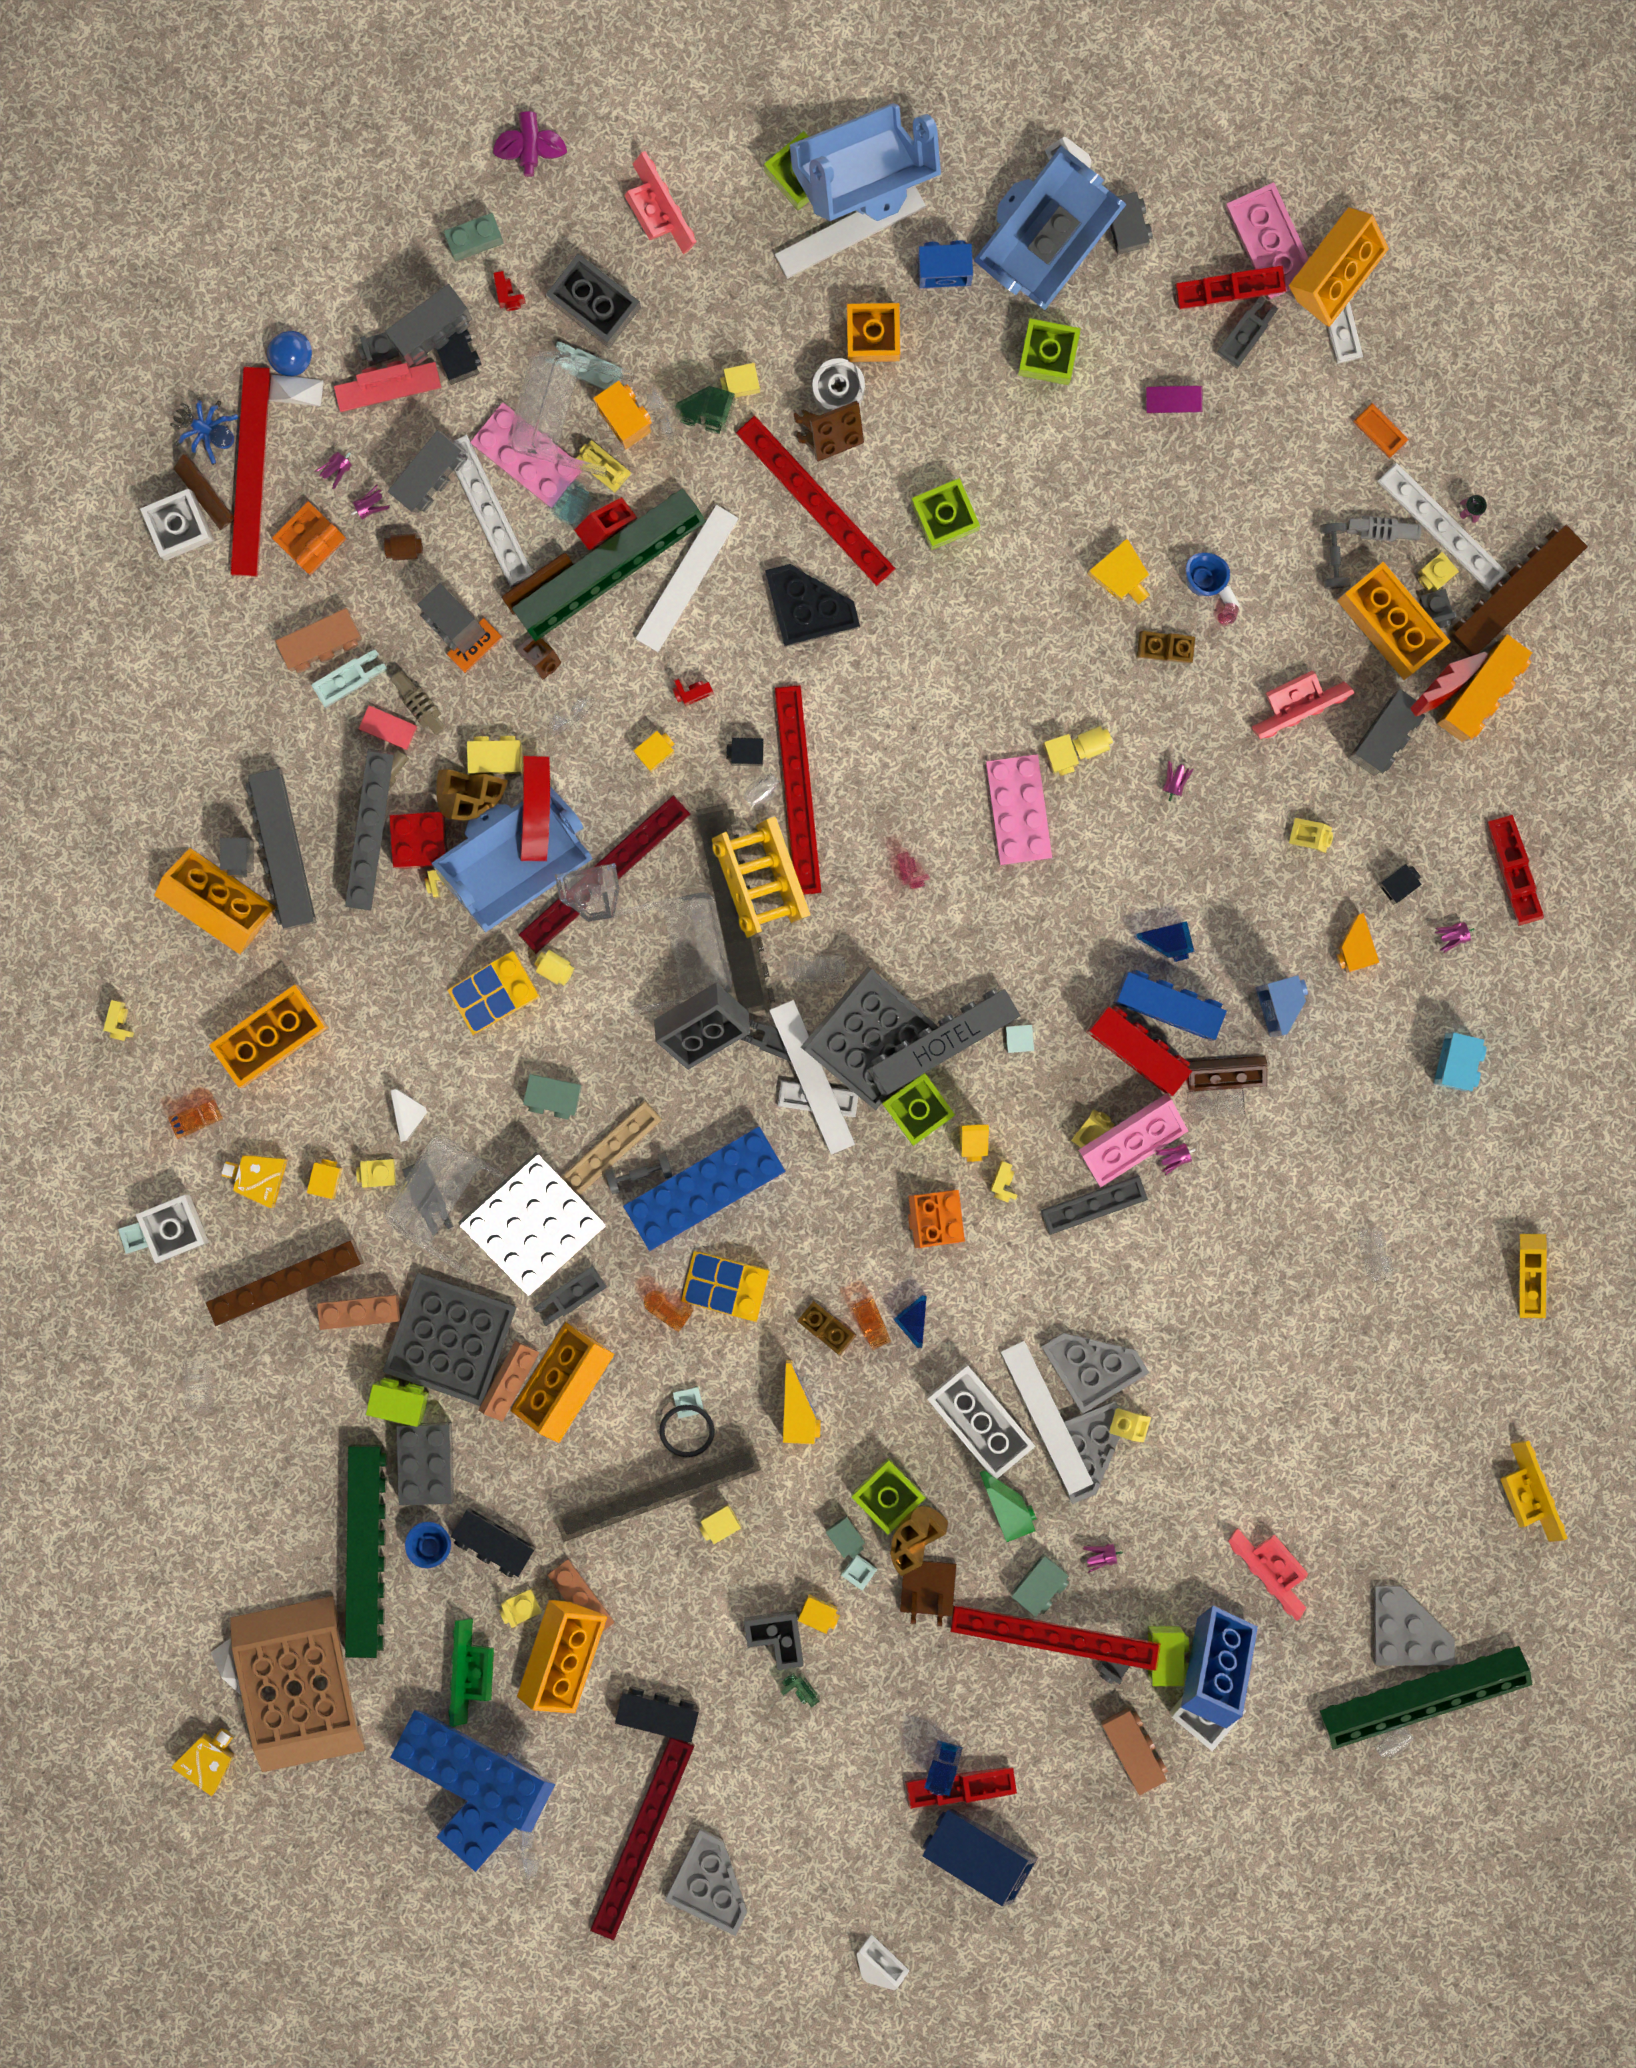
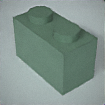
(473, 237)
(552, 1095)
(1040, 1586)

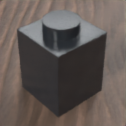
(746, 752)
(1400, 883)

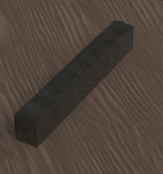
(742, 952)
(658, 1492)

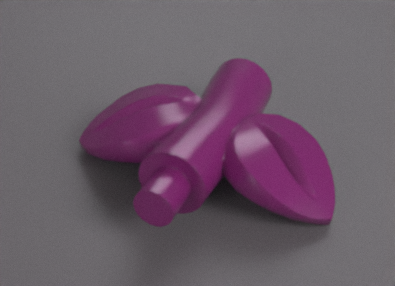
(529, 143)

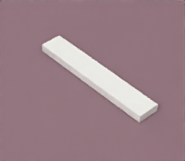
(841, 236)
(492, 517)
(1442, 527)
(687, 578)
(812, 1078)
(1047, 1418)

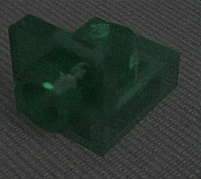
(805, 1691)

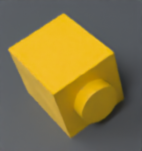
(655, 750)
(324, 1179)
(818, 1614)

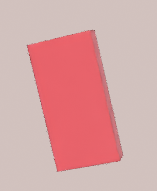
(388, 727)

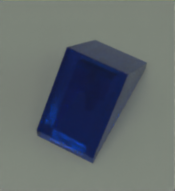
(912, 1320)

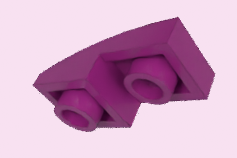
(1174, 399)

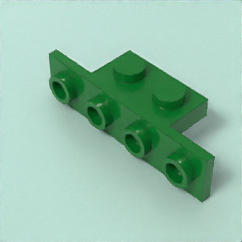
(470, 1672)

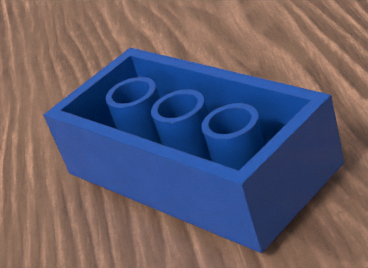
(1170, 1006)
(1219, 1667)
(474, 1833)

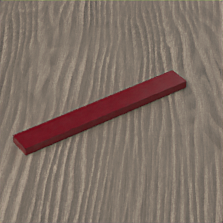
(624, 856)
(642, 1838)

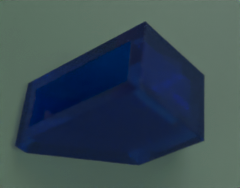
(1169, 941)
(943, 1768)

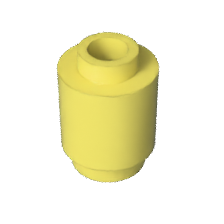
(1092, 742)
(554, 967)

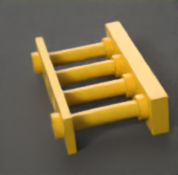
(778, 860)

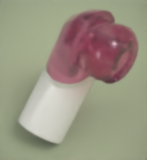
(1231, 607)

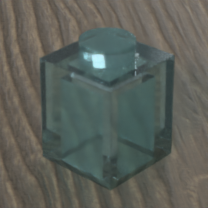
(573, 506)

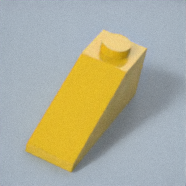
(974, 1141)
(1533, 1275)

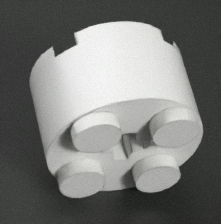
(842, 372)

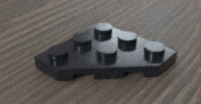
(808, 607)

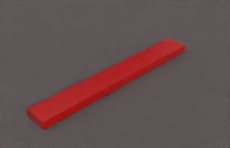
(250, 471)
(815, 500)
(798, 788)
(1055, 1637)

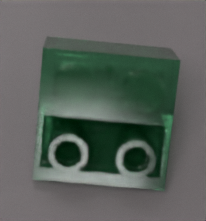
(707, 407)

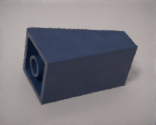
(979, 1857)

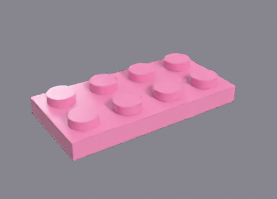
(1268, 232)
(538, 476)
(1019, 809)
(1133, 1140)

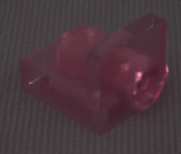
(907, 868)

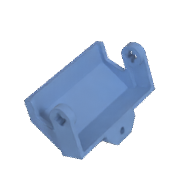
(866, 163)
(1026, 211)
(487, 866)

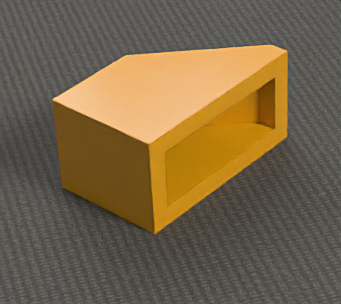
(1357, 946)

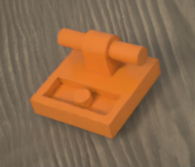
(309, 538)
(936, 1218)

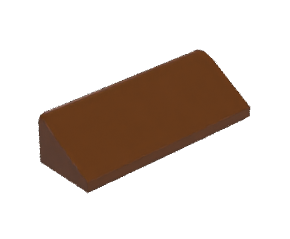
(204, 492)
(536, 580)
(1228, 1070)

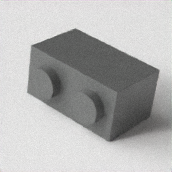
(1129, 227)
(1054, 235)
(237, 856)

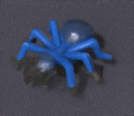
(207, 430)

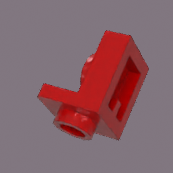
(504, 288)
(696, 692)

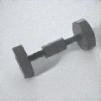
(1335, 555)
(638, 1173)

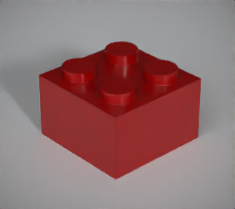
(417, 839)

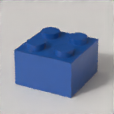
(945, 265)

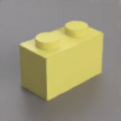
(494, 756)

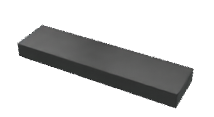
(1094, 1205)

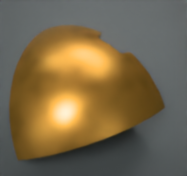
(466, 795)
(912, 1534)

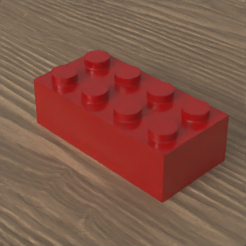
(1139, 1051)

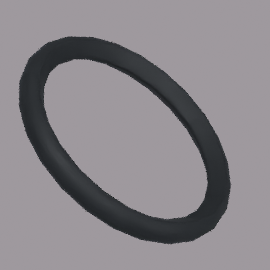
(681, 1408)

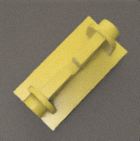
(616, 474)

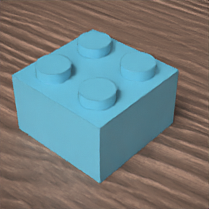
(1460, 1062)

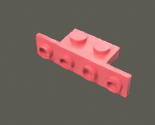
(656, 207)
(387, 384)
(1298, 700)
(1274, 1567)

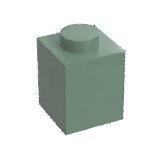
(846, 1537)

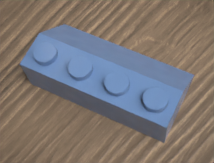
(1282, 1003)

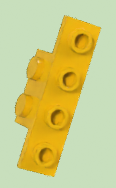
(1530, 1494)

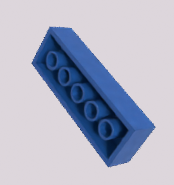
(704, 1188)
(472, 1771)

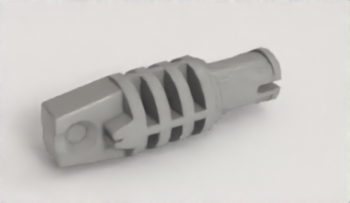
(1383, 529)

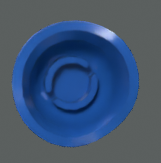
(289, 353)
(1207, 574)
(427, 1545)

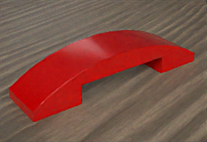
(535, 808)

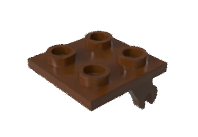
(831, 431)
(929, 1590)

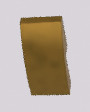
(1166, 647)
(826, 1328)

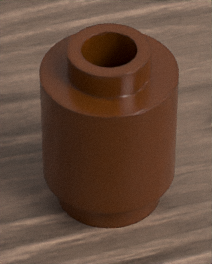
(403, 547)

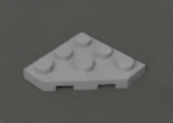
(1093, 1368)
(1094, 1444)
(1408, 1632)
(708, 1885)

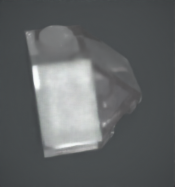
(590, 891)

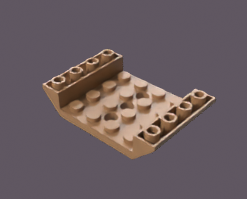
(289, 1646)

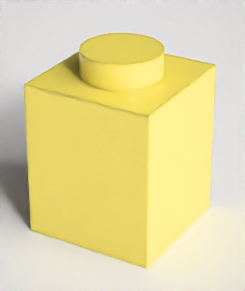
(741, 380)
(1061, 755)
(719, 1524)

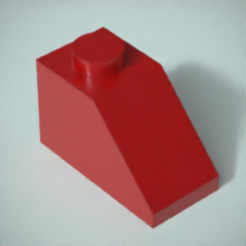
(605, 523)

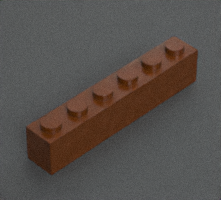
(1519, 591)
(284, 1282)

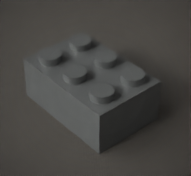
(593, 301)
(429, 325)
(428, 472)
(1387, 734)
(702, 1026)
(425, 1464)

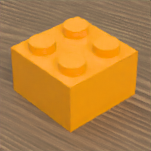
(873, 332)
(622, 414)

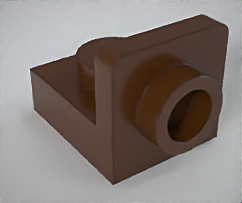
(539, 656)

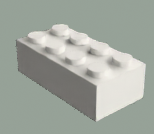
(980, 1421)

